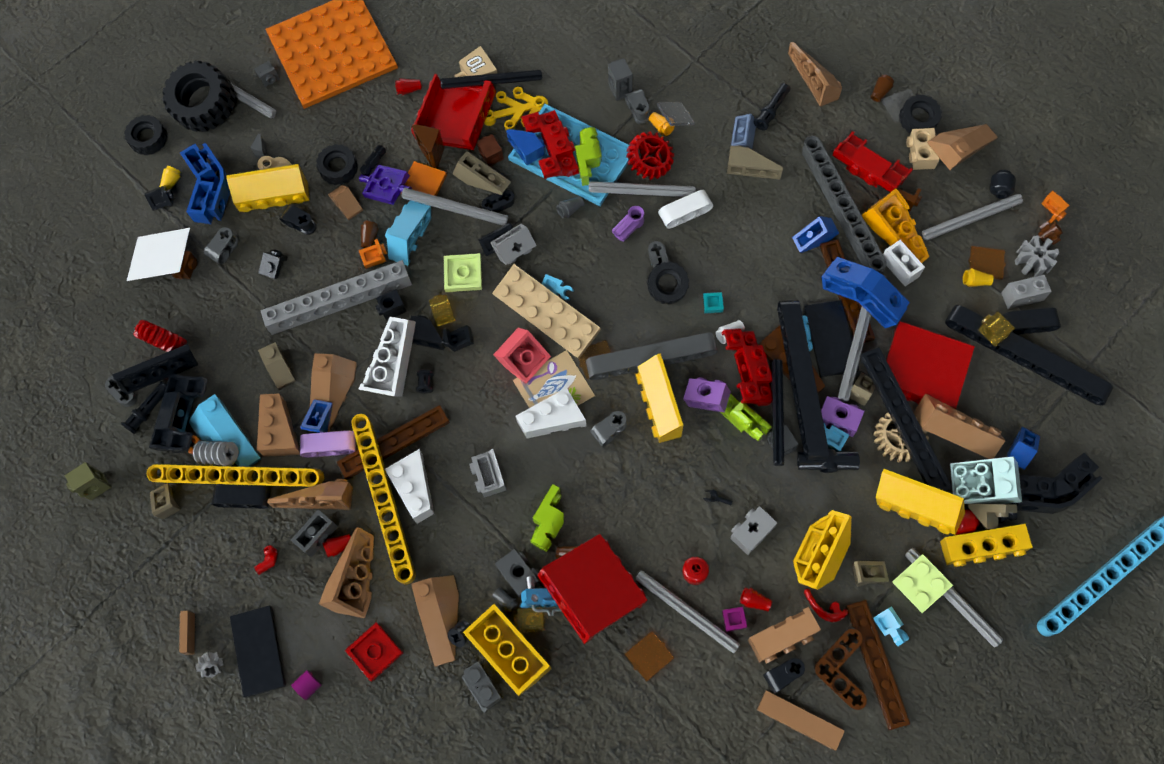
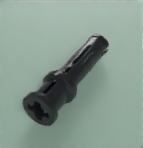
(769, 112)
(140, 415)

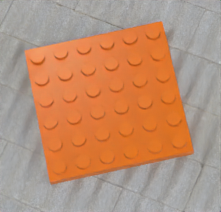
(330, 50)

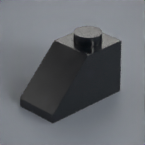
(425, 333)

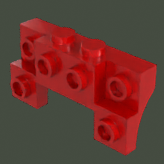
(555, 137)
(869, 165)
(751, 366)

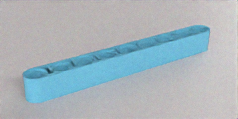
(1102, 580)

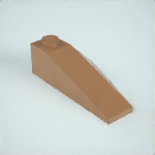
(818, 79)
(960, 144)
(331, 381)
(321, 496)
(350, 581)
(438, 610)

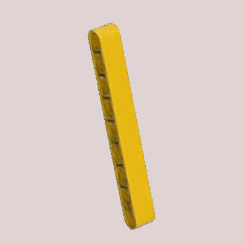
(226, 475)
(377, 490)

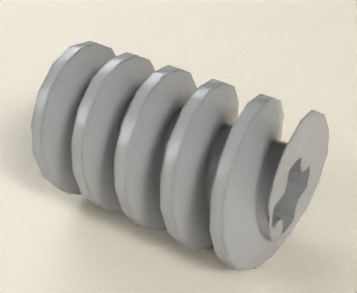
(215, 453)

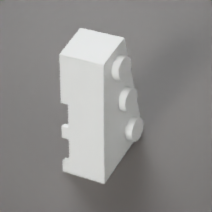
(551, 415)
(412, 485)

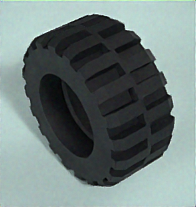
(188, 80)

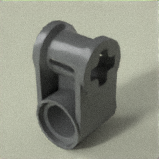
(638, 106)
(221, 247)
(607, 430)

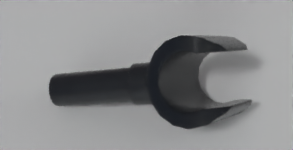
(714, 497)

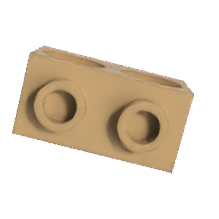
(920, 149)

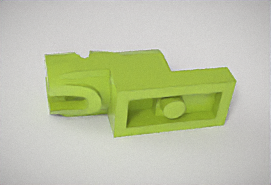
(588, 154)
(745, 419)
(548, 518)

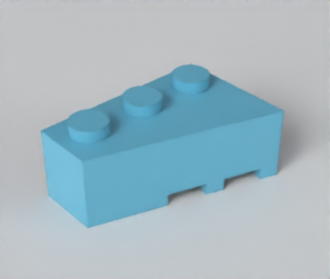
(406, 230)

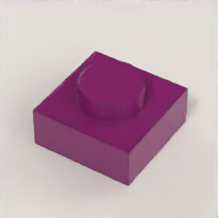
(734, 619)

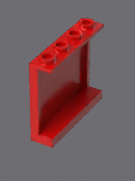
(456, 112)
(928, 364)
(592, 587)

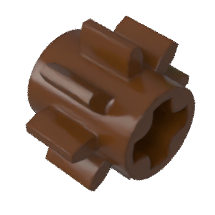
(1050, 231)

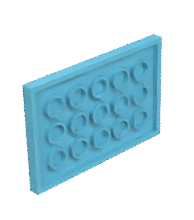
(610, 169)

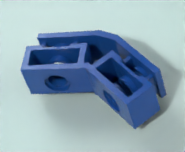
(208, 190)
(867, 288)

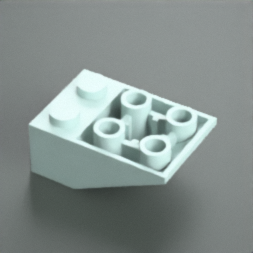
(987, 481)

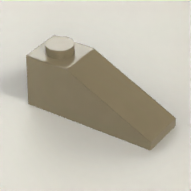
(750, 163)
(478, 174)

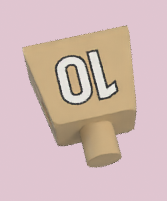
(476, 64)

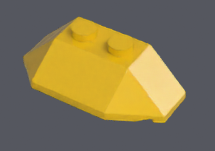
(823, 550)

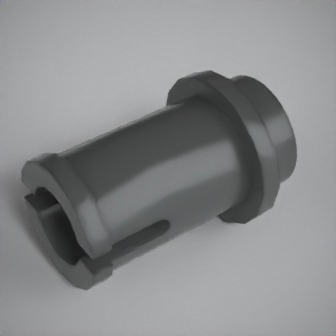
(505, 600)

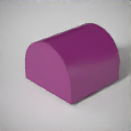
(306, 685)

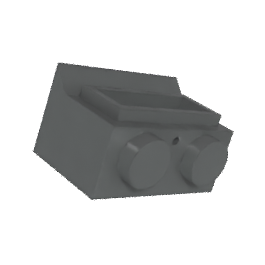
(481, 686)

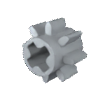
(209, 664)

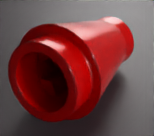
(407, 86)
(336, 545)
(755, 600)

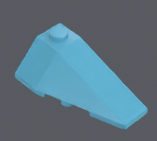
(215, 423)

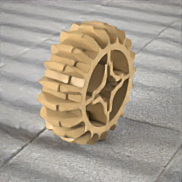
(885, 436)

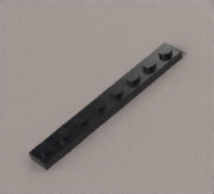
(905, 420)

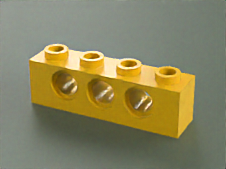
(1016, 536)

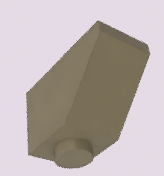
(276, 365)

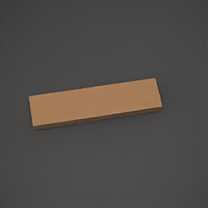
(800, 720)

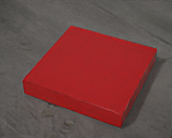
(374, 652)

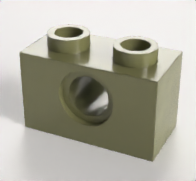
(87, 481)

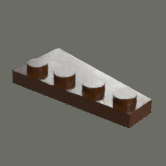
(774, 349)

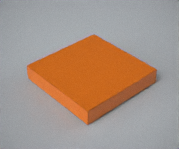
(425, 178)

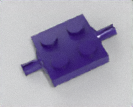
(384, 184)

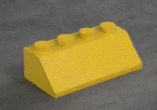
(268, 188)
(660, 399)
(920, 502)
(507, 650)

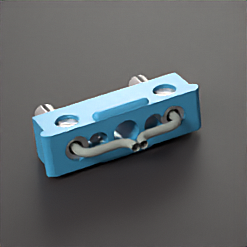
(537, 598)

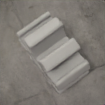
(1036, 256)

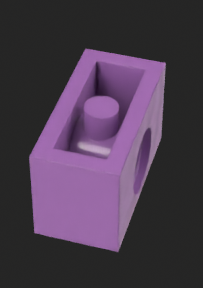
(715, 401)
(852, 413)

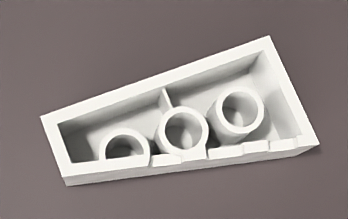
(391, 359)

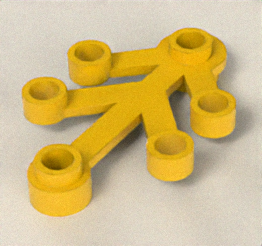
(515, 107)

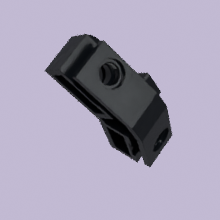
(1066, 482)

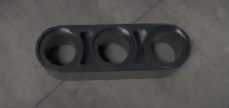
(1033, 320)
(241, 496)

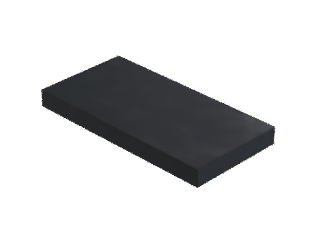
(829, 336)
(155, 369)
(257, 651)

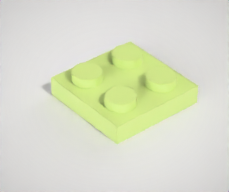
(462, 272)
(922, 583)

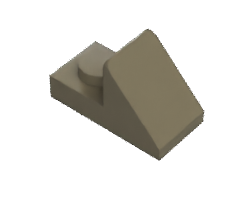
(862, 389)
(162, 502)
(989, 513)
(870, 572)

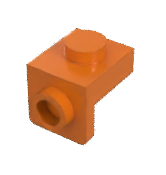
(1056, 206)
(373, 255)

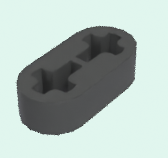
(654, 259)
(117, 394)

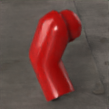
(269, 560)

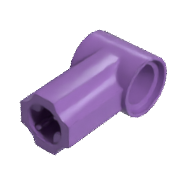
(629, 224)

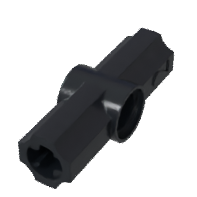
(835, 462)

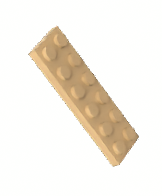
(546, 311)

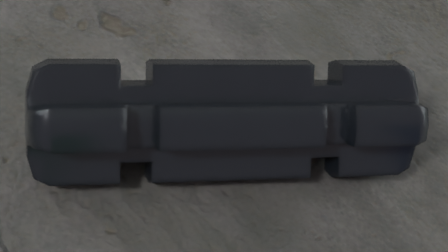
(372, 160)

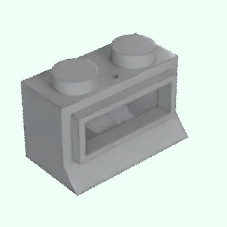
(488, 474)

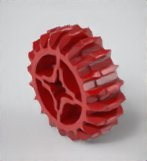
(648, 145)
(158, 336)

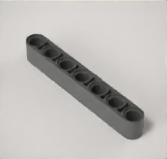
(671, 351)

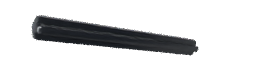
(499, 78)
(778, 414)

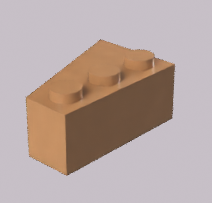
(275, 428)
(784, 636)

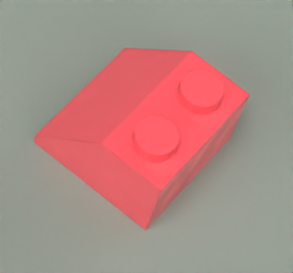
(522, 355)

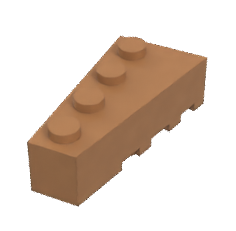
(958, 428)

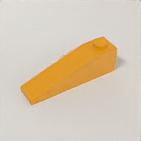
(893, 223)

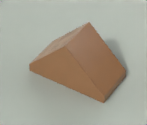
(345, 201)

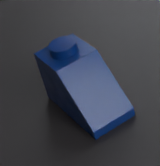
(526, 145)
(815, 233)
(1024, 447)

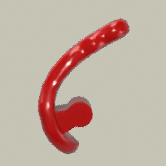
(835, 615)

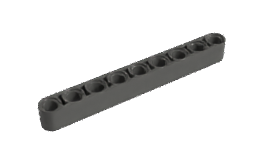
(839, 198)

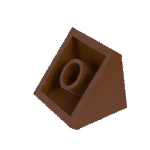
(430, 143)

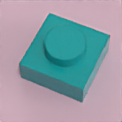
(713, 302)

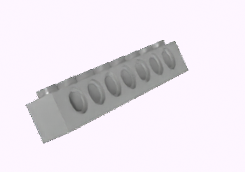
(335, 297)

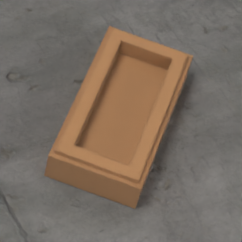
(187, 633)

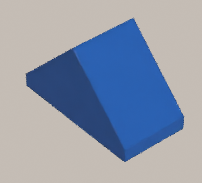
(317, 417)

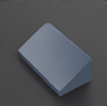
(743, 131)

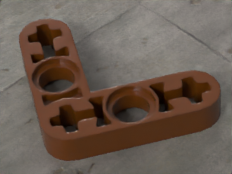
(835, 664)

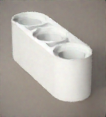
(685, 209)

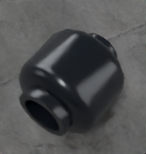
(1002, 184)

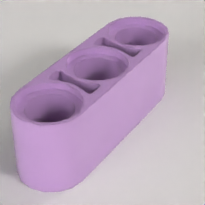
(327, 444)

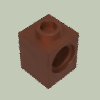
(490, 150)

